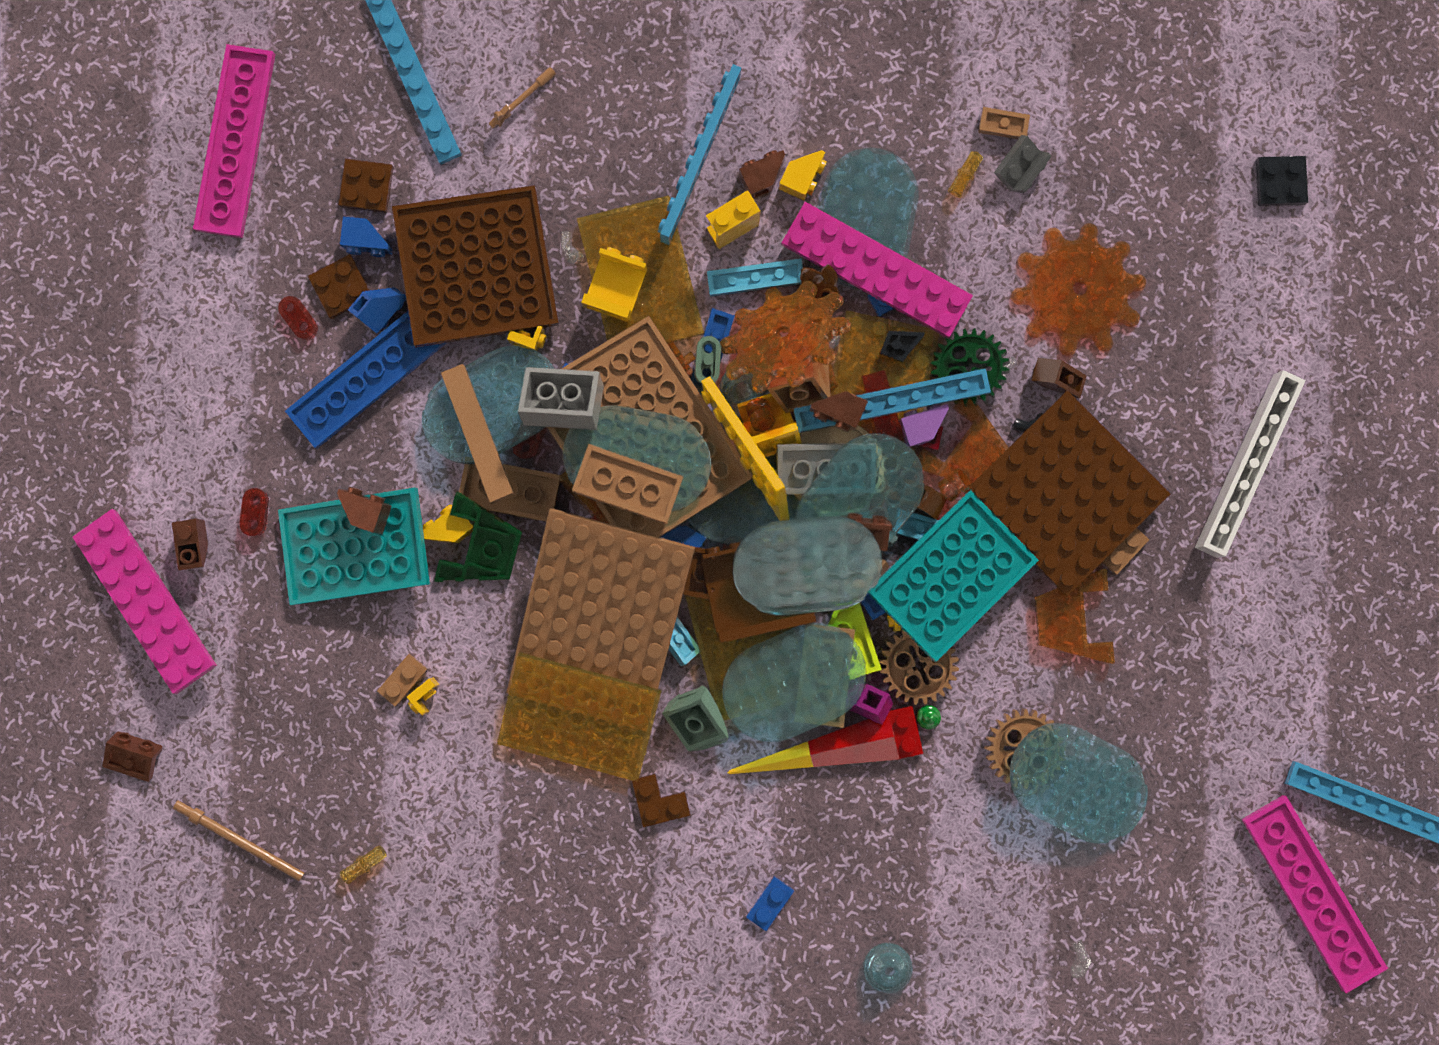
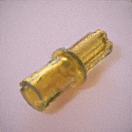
(965, 174)
(363, 864)

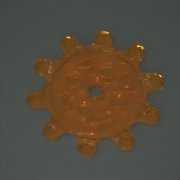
(1064, 311)
(770, 356)

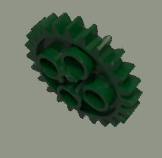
(973, 346)

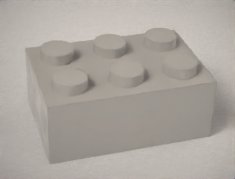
(561, 398)

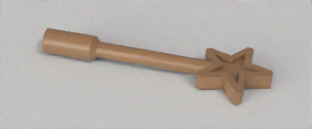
(504, 113)

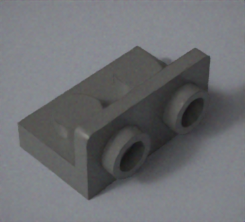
(1022, 165)

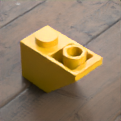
(800, 175)
(447, 527)

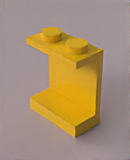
(733, 219)
(615, 284)
(782, 432)

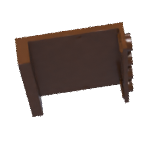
(730, 612)

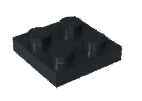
(1281, 180)

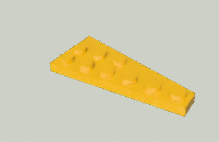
(751, 456)

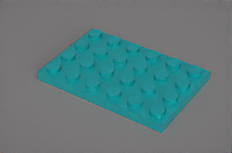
(338, 560)
(952, 576)

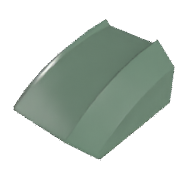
(696, 719)

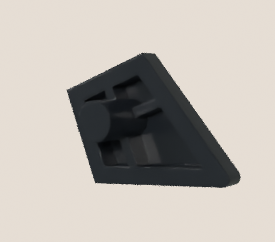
(900, 344)

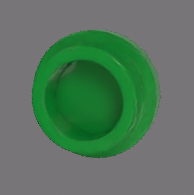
(928, 717)

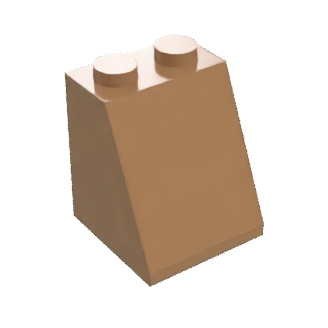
(812, 390)

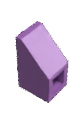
(922, 426)

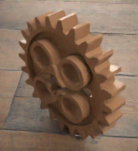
(898, 673)
(1023, 725)

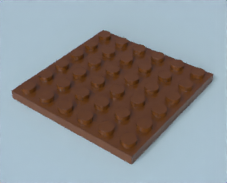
(474, 266)
(1069, 492)

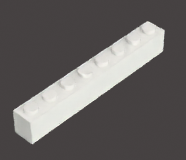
(1250, 464)

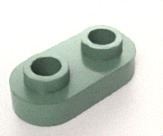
(707, 360)

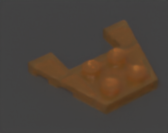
(974, 451)
(1063, 622)

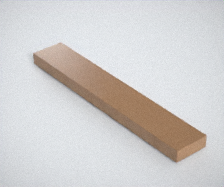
(477, 434)

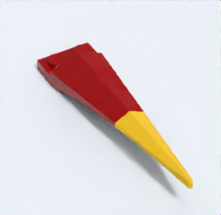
(853, 744)

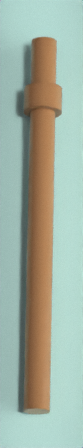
(198, 817)

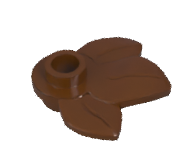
(824, 280)

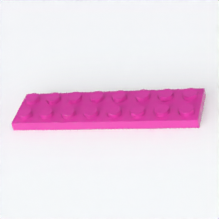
(234, 141)
(877, 270)
(144, 601)
(1314, 894)

